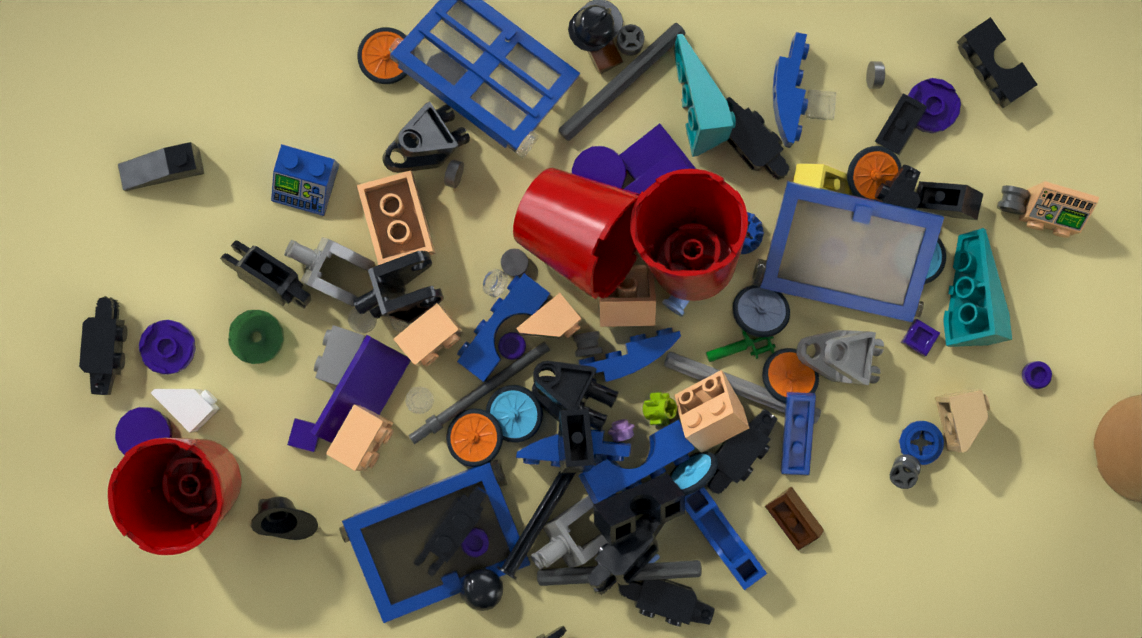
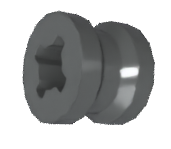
(632, 35)
(1013, 199)
(587, 344)
(901, 477)

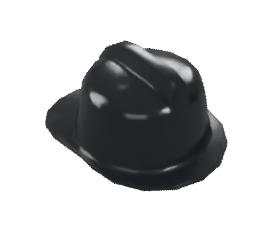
(595, 25)
(281, 519)

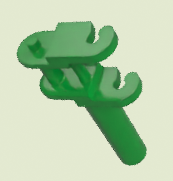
(739, 346)

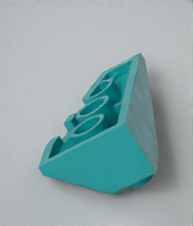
(708, 110)
(977, 301)

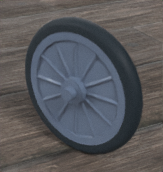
(761, 311)

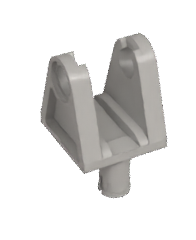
(314, 259)
(843, 355)
(561, 542)

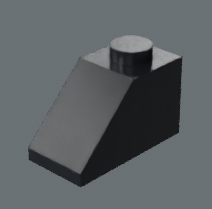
(949, 200)
(575, 441)

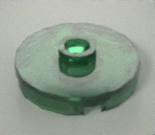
(242, 332)

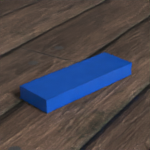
(798, 433)

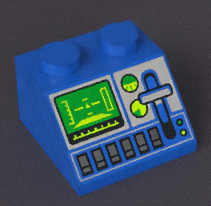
(303, 180)

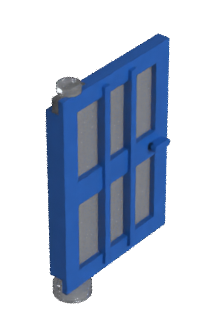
(485, 70)

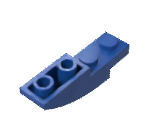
(788, 100)
(640, 353)
(547, 449)

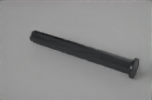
(536, 524)

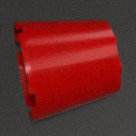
(689, 216)
(578, 229)
(158, 501)

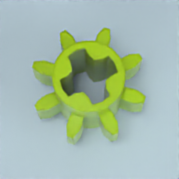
(659, 409)

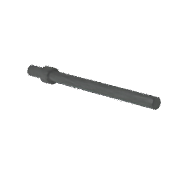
(435, 423)

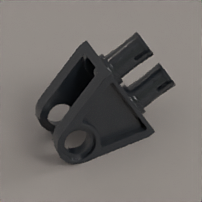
(425, 140)
(389, 289)
(571, 390)

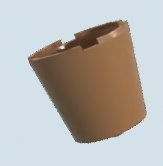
(1120, 448)

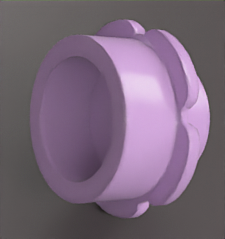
(621, 430)

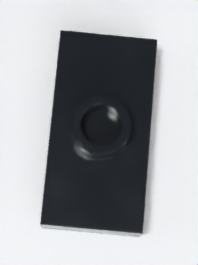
(901, 124)

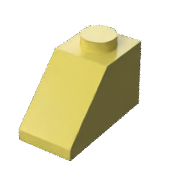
(822, 177)

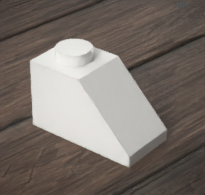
(188, 406)

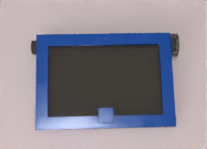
(850, 252)
(395, 532)

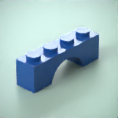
(523, 299)
(665, 447)
(723, 538)

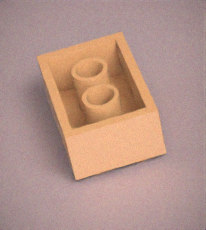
(395, 217)

